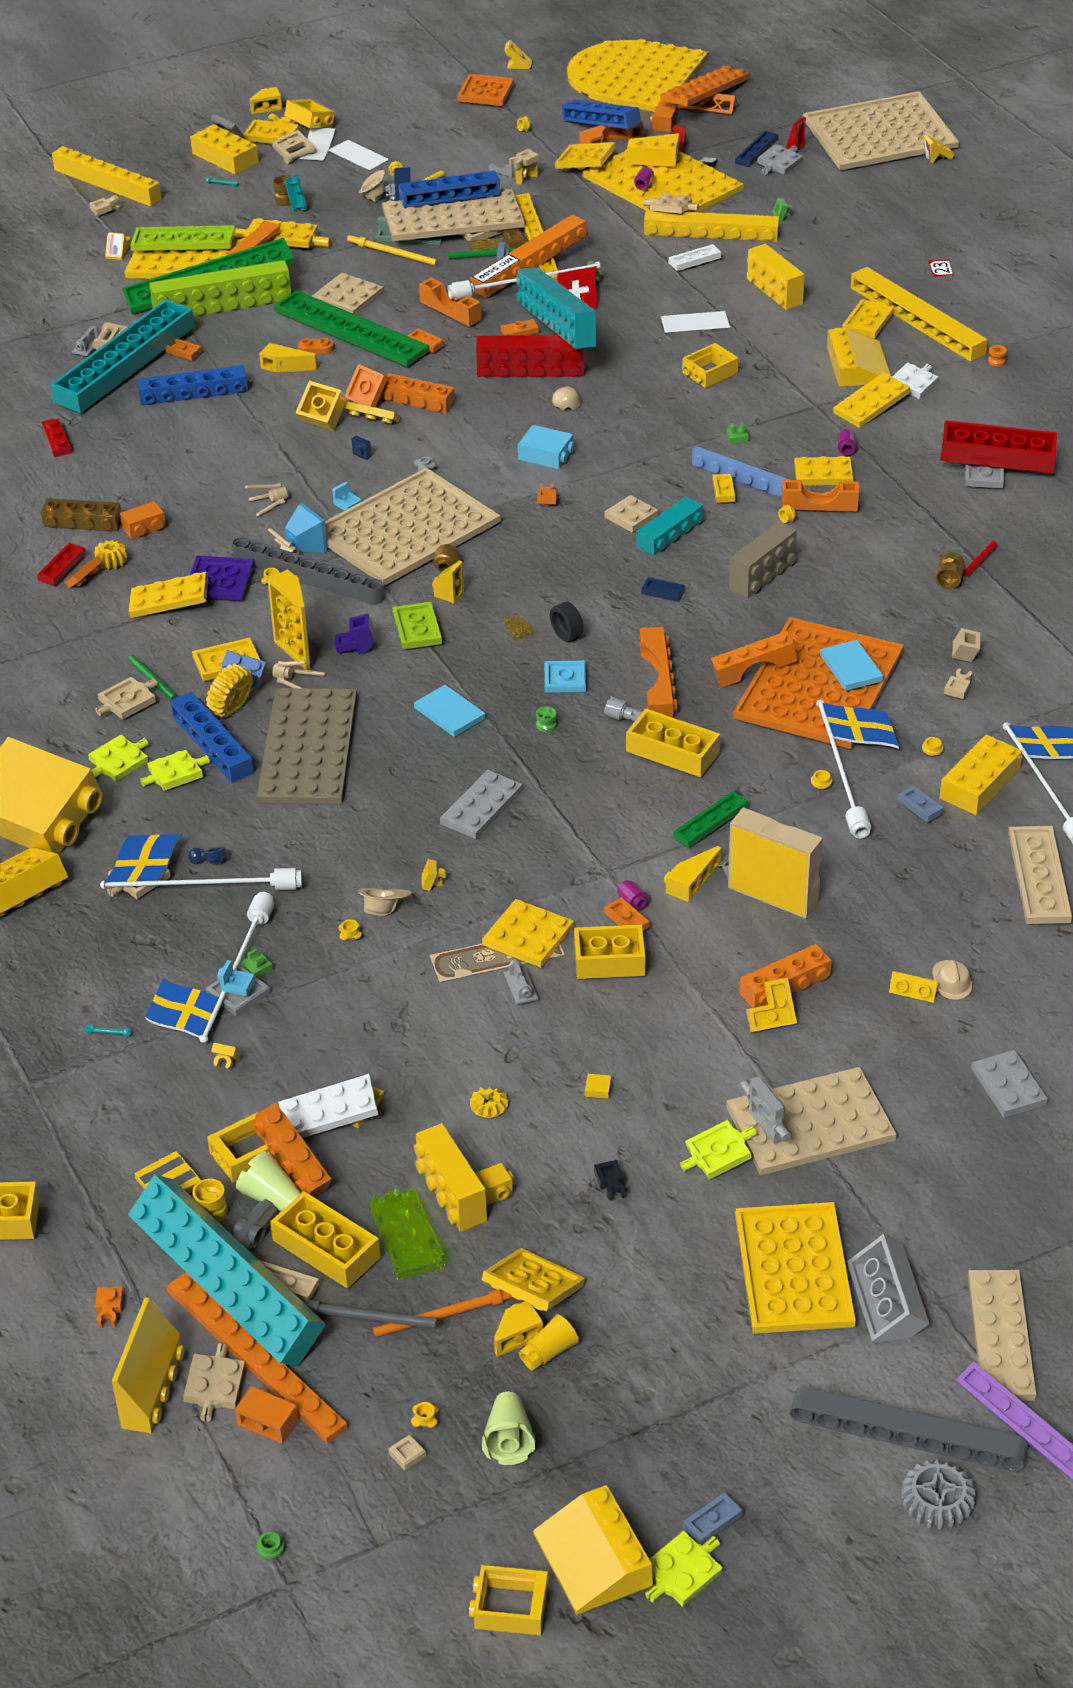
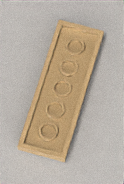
(1039, 875)
(1002, 1330)

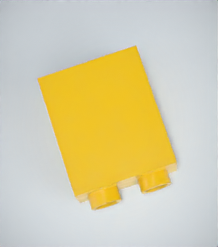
(43, 797)

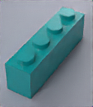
(669, 525)

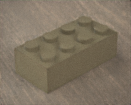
(762, 559)

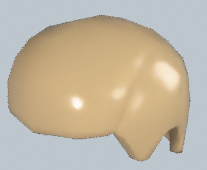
(566, 397)

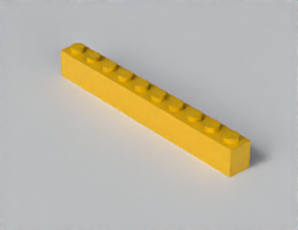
(920, 314)

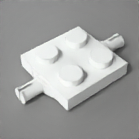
(917, 378)

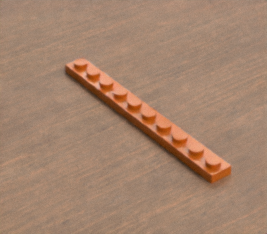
(257, 1359)

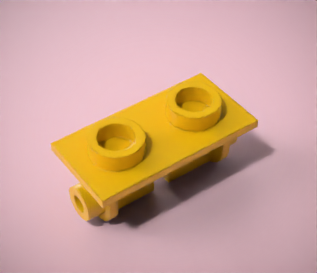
(913, 986)

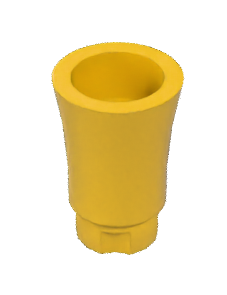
(548, 1343)

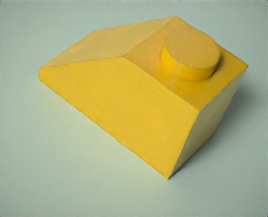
(266, 101)
(450, 583)
(516, 1328)

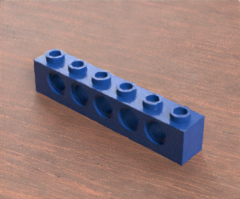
(601, 113)
(449, 189)
(192, 385)
(212, 737)

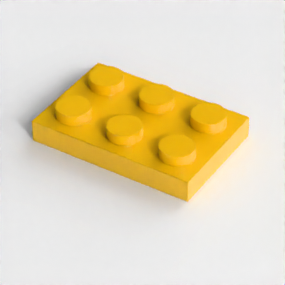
(268, 131)
(868, 318)
(823, 470)
(210, 659)

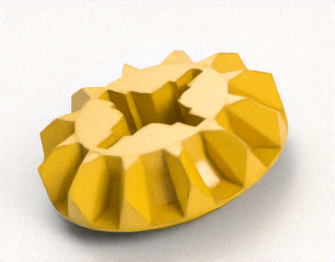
(491, 1108)

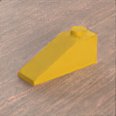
(691, 874)

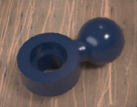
(214, 855)

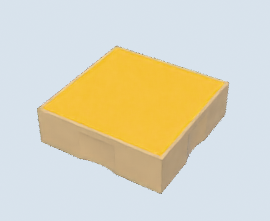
(774, 862)

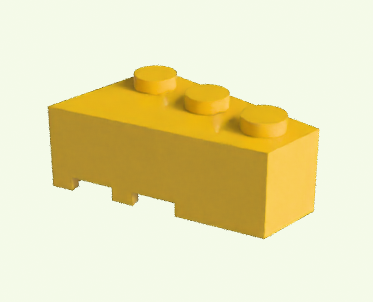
(653, 150)

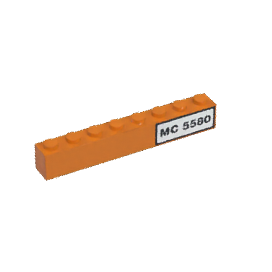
(531, 254)

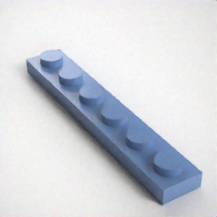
(740, 471)

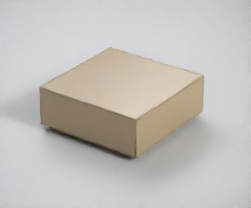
(407, 1452)

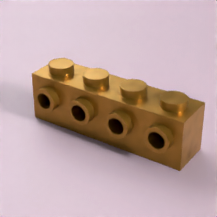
(81, 514)

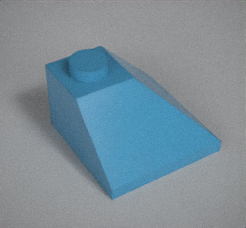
(306, 531)

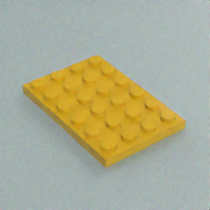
(794, 1268)

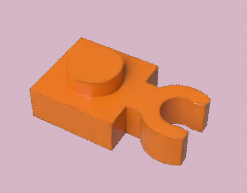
(546, 495)
(108, 1303)

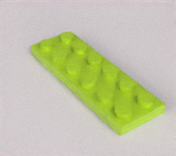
(183, 238)

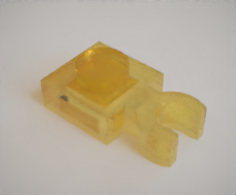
(516, 627)

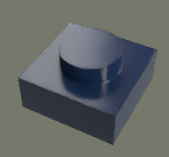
(361, 447)

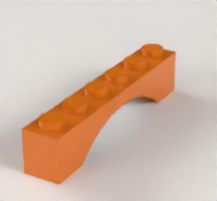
(656, 650)

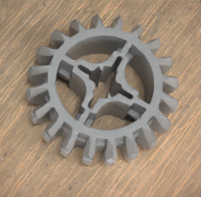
(923, 1502)

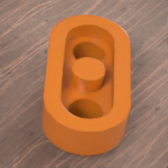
(317, 346)

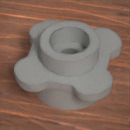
(425, 462)

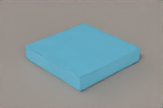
(565, 676)

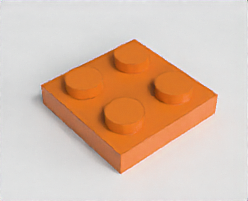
(366, 386)

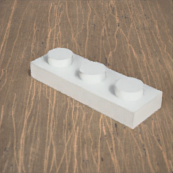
(694, 257)

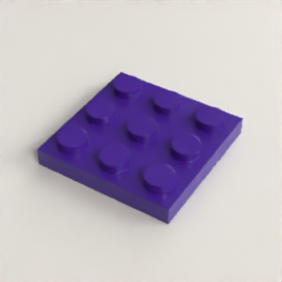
(226, 576)

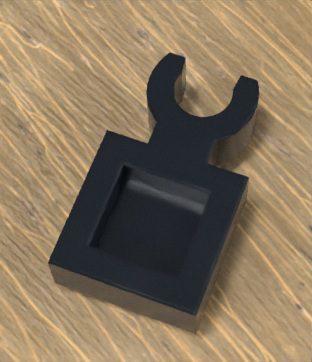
(610, 1177)

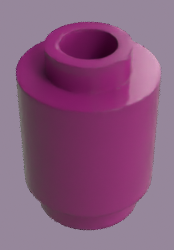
(643, 178)
(846, 441)
(632, 894)

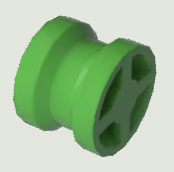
(546, 719)

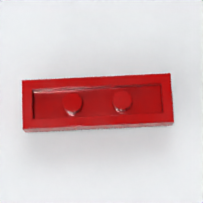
(56, 437)
(61, 564)

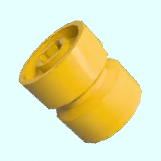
(211, 1196)

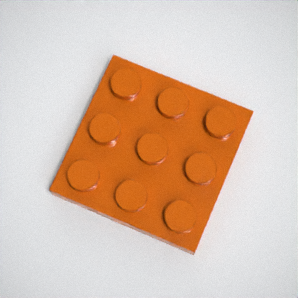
(485, 90)

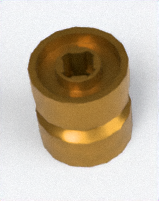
(281, 195)
(950, 570)

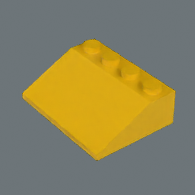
(855, 357)
(289, 616)
(28, 876)
(146, 1369)
(594, 1551)

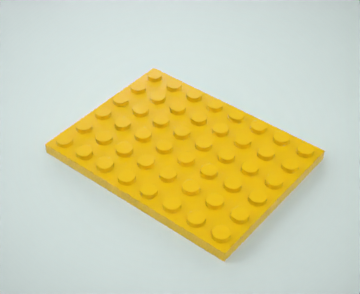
(688, 178)

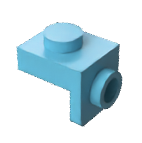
(343, 497)
(235, 981)

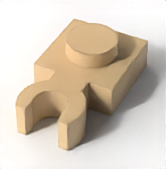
(525, 157)
(958, 685)

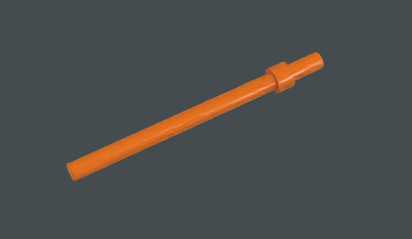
(494, 1297)

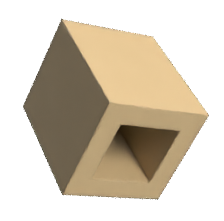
(966, 645)

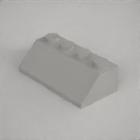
(887, 1291)

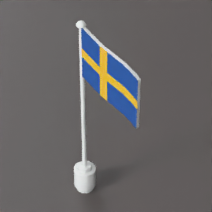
(856, 726)
(1045, 743)
(146, 858)
(194, 1009)

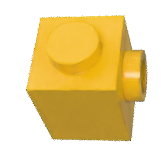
(496, 1183)

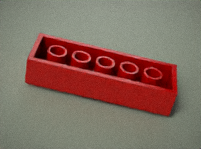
(527, 356)
(999, 446)

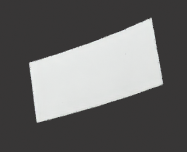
(321, 140)

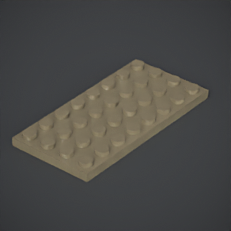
(307, 746)

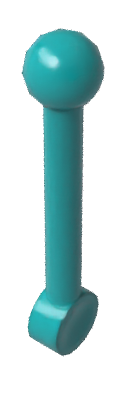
(233, 183)
(89, 1029)

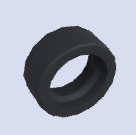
(566, 621)

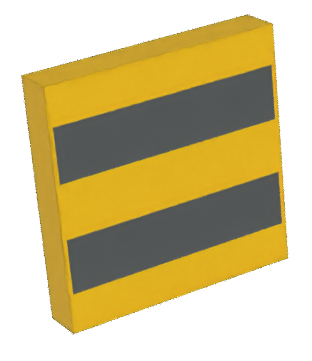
(172, 1167)

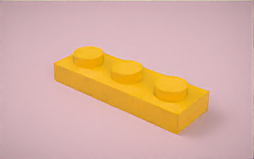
(372, 413)

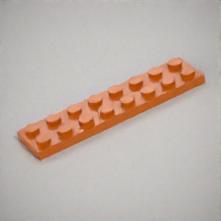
(705, 86)

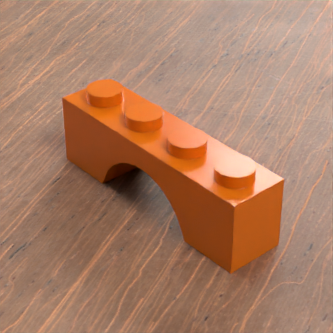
(605, 133)
(435, 296)
(841, 498)
(732, 664)

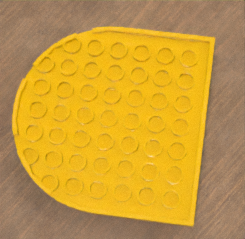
(632, 71)

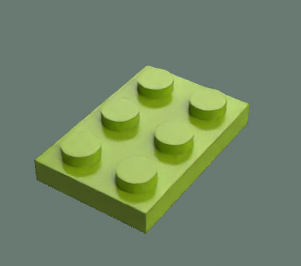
(416, 625)

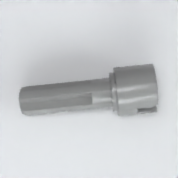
(619, 710)

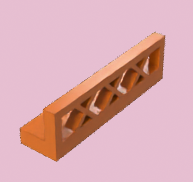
(717, 100)

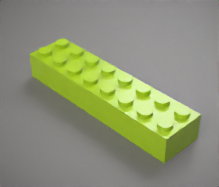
(226, 288)

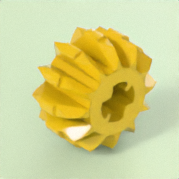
(111, 553)

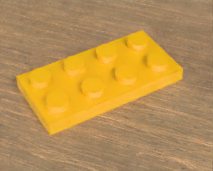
(871, 400)
(168, 594)

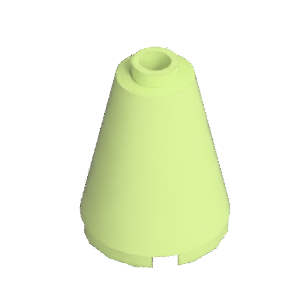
(267, 1181)
(508, 1431)

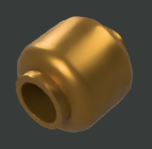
(446, 556)

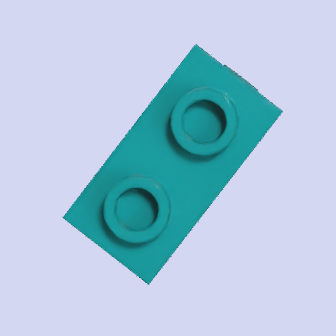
(295, 193)

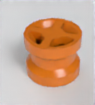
(997, 355)

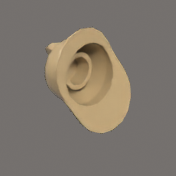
(374, 186)
(381, 901)
(953, 979)

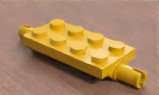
(294, 233)

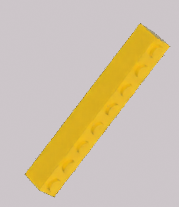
(106, 176)
(711, 225)

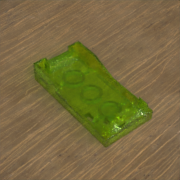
(406, 1234)

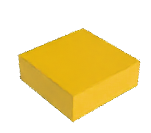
(598, 1086)

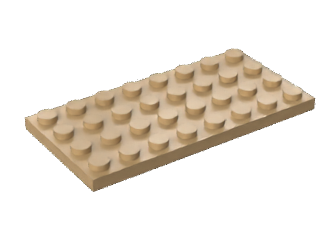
(453, 217)

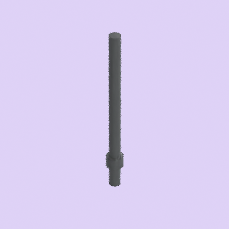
(319, 1308)

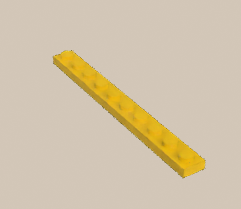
(533, 228)

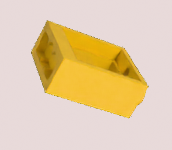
(309, 113)
(714, 353)
(228, 1136)
(509, 1579)

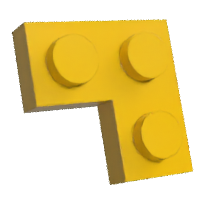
(779, 1008)

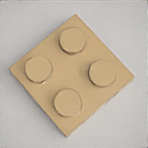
(631, 513)

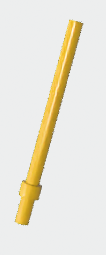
(364, 242)

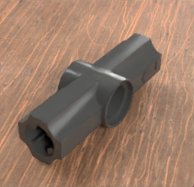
(251, 1230)

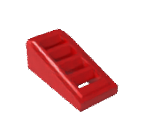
(682, 131)
(797, 134)

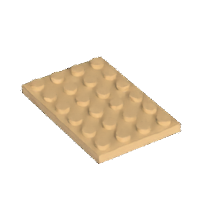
(824, 1119)

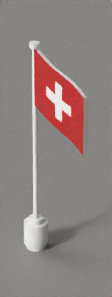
(577, 280)

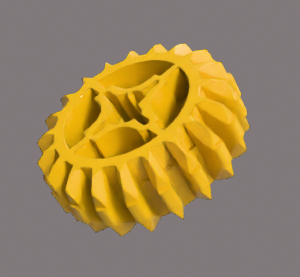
(229, 690)

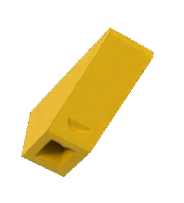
(286, 359)

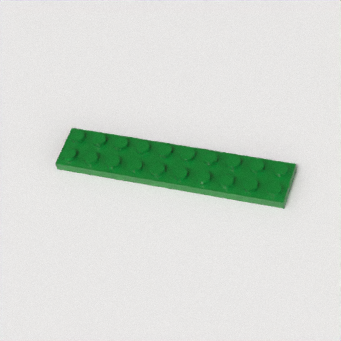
(139, 295)
(351, 328)

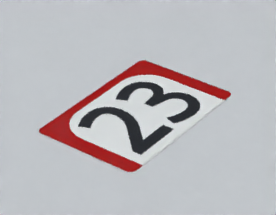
(940, 267)

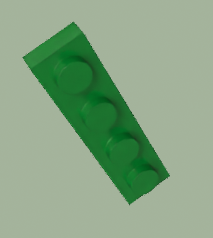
(710, 819)

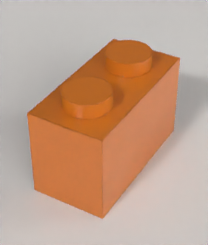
(664, 116)
(142, 520)
(266, 1414)

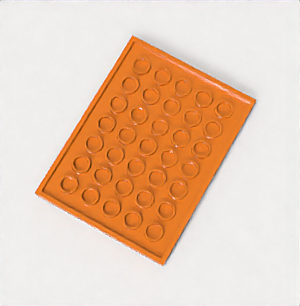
(788, 694)

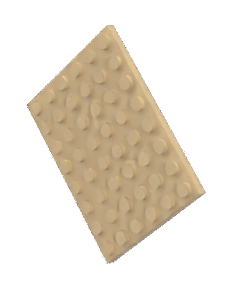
(878, 130)
(406, 525)

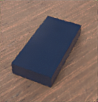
(663, 589)

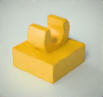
(432, 874)
(225, 1052)

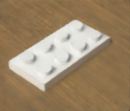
(331, 1106)

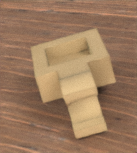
(102, 205)

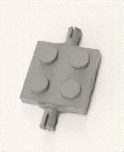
(779, 159)
(766, 1109)

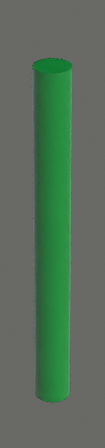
(477, 253)
(150, 675)

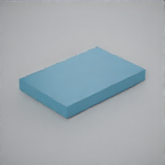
(851, 665)
(449, 710)

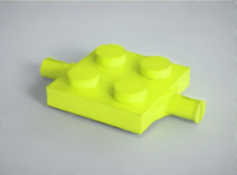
(118, 757)
(174, 770)
(718, 1149)
(683, 1568)

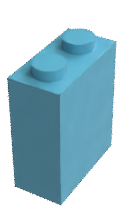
(545, 447)

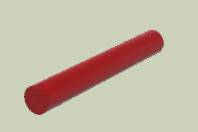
(980, 558)

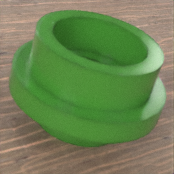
(270, 1539)

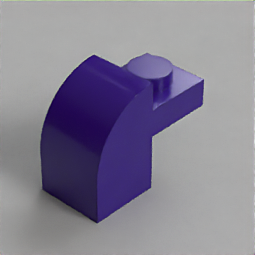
(359, 635)

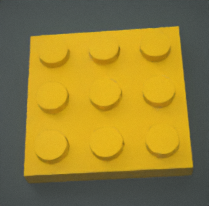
(585, 155)
(528, 933)
(533, 1279)

